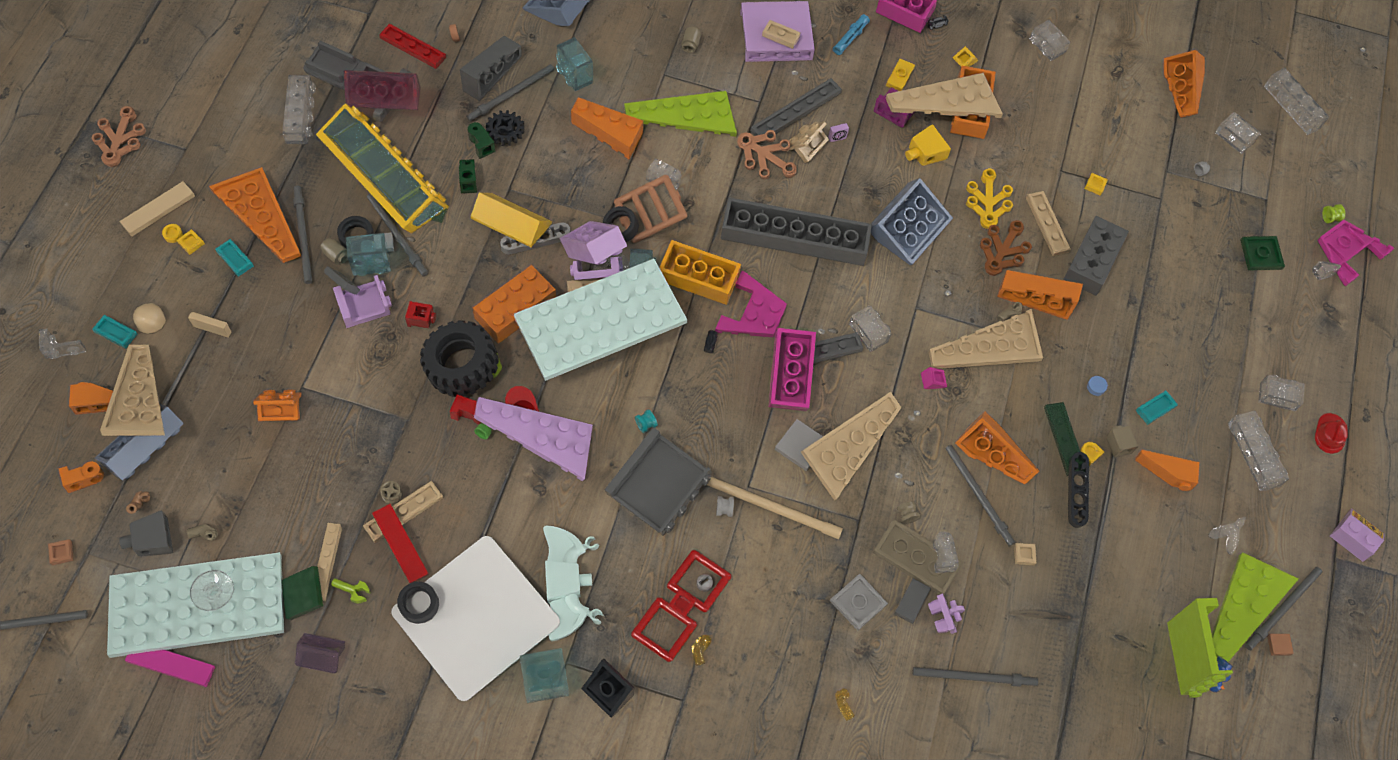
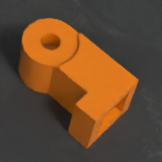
(81, 477)

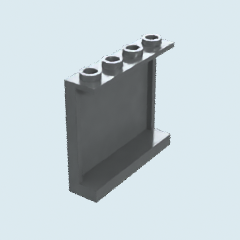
(658, 482)

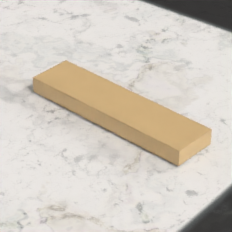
(157, 208)
(1048, 223)
(408, 508)

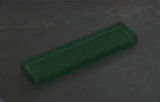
(1062, 433)

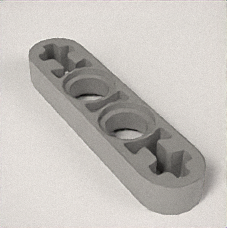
(540, 242)

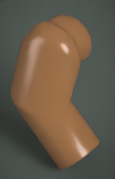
(137, 501)

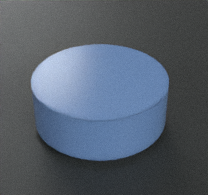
(1097, 385)

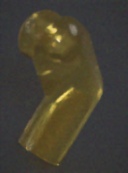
(699, 647)
(842, 704)

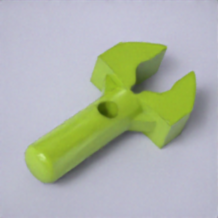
(361, 586)

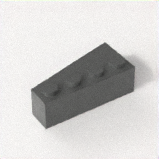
(489, 67)

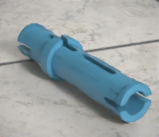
(855, 30)

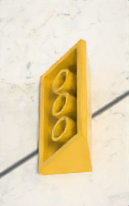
(509, 218)

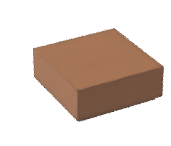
(60, 552)
(1280, 644)

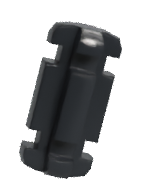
(937, 22)
(710, 341)

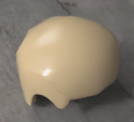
(149, 318)

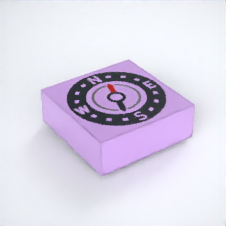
(838, 132)

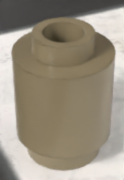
(691, 39)
(334, 251)

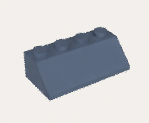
(129, 452)

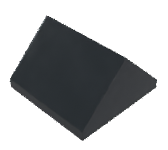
(608, 688)

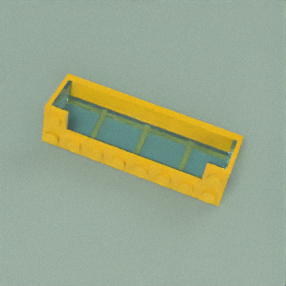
(381, 168)

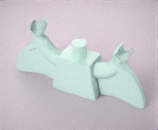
(564, 581)

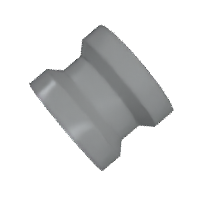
(725, 506)

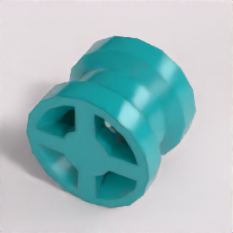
(646, 421)

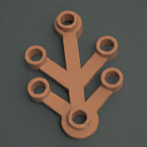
(765, 152)
(112, 156)

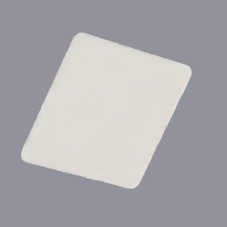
(482, 619)

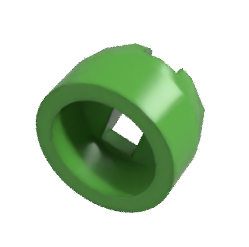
(483, 431)

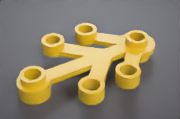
(988, 199)

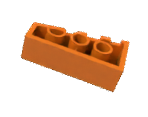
(609, 126)
(1041, 293)

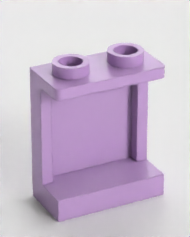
(578, 273)
(366, 305)

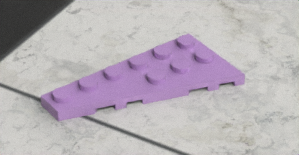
(546, 435)

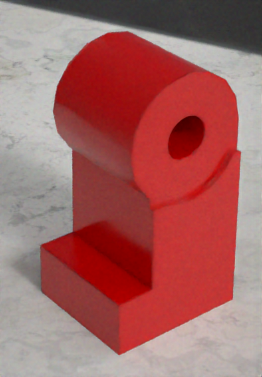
(463, 407)

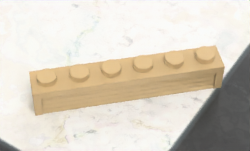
(328, 556)

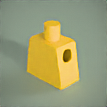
(928, 147)

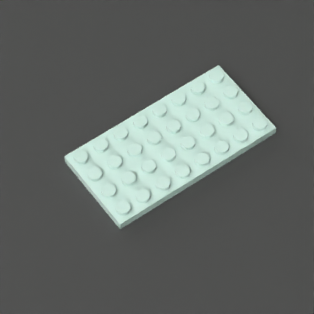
(599, 319)
(156, 611)

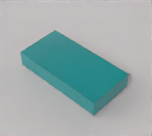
(234, 257)
(114, 331)
(1156, 407)

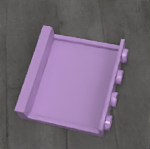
(790, 14)

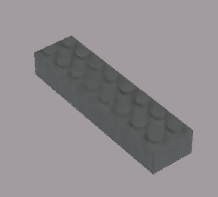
(796, 231)

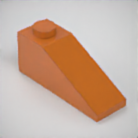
(89, 398)
(1173, 470)

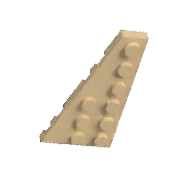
(949, 97)
(998, 343)
(135, 399)
(847, 446)

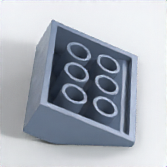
(556, 11)
(910, 221)

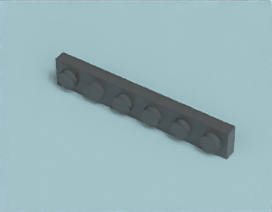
(798, 108)

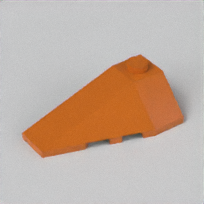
(1185, 80)
(993, 446)

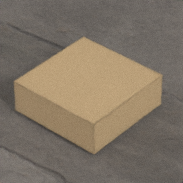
(1025, 554)

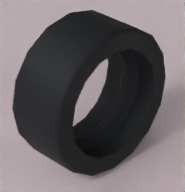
(620, 211)
(351, 222)
(407, 591)

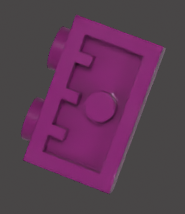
(882, 108)

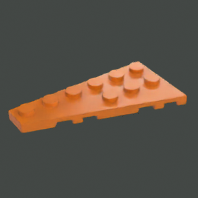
(256, 206)

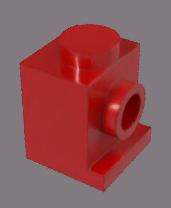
(420, 315)

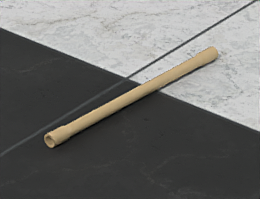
(824, 527)

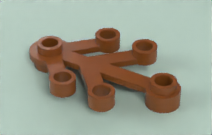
(1003, 249)

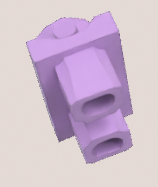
(946, 624)

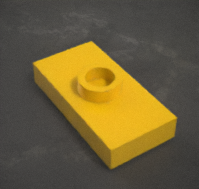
(900, 75)

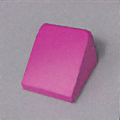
(933, 378)

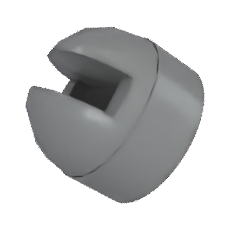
(1201, 168)
(707, 585)

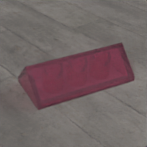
(382, 89)

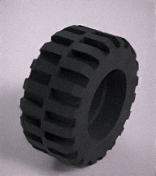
(449, 340)

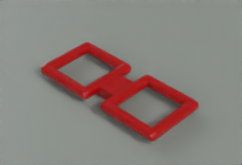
(681, 605)

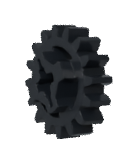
(505, 127)

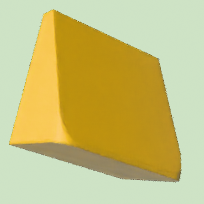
(965, 57)

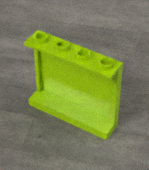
(1195, 649)

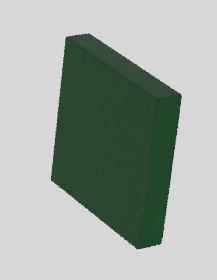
(1262, 253)
(302, 593)

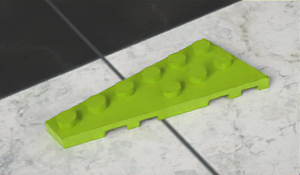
(688, 112)
(1248, 601)

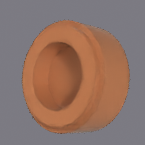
(454, 33)

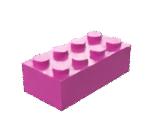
(792, 369)

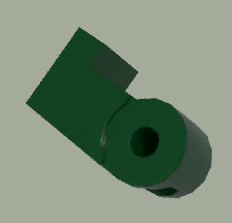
(483, 142)
(467, 176)

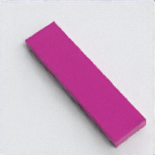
(174, 666)

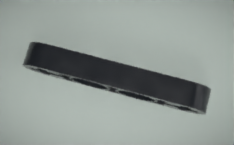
(1082, 490)

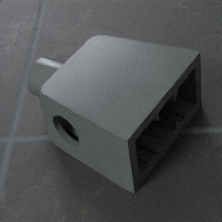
(149, 536)

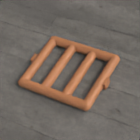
(666, 221)

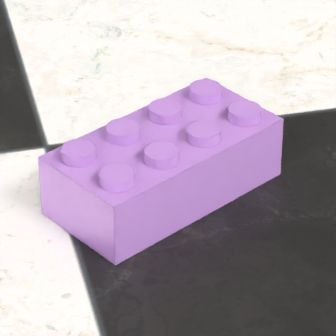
(593, 242)

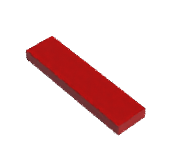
(412, 46)
(400, 543)

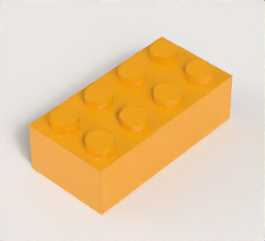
(699, 272)

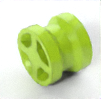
(1334, 213)

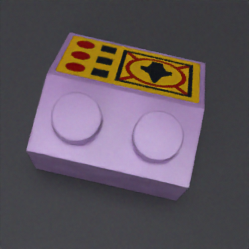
(1358, 535)

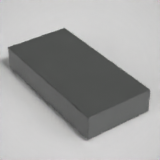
(341, 280)
(912, 601)

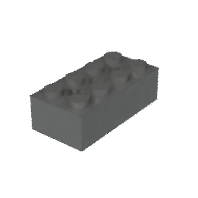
(1096, 255)

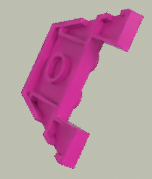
(1344, 243)
(761, 314)

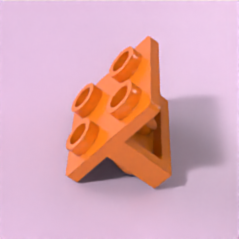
(278, 406)

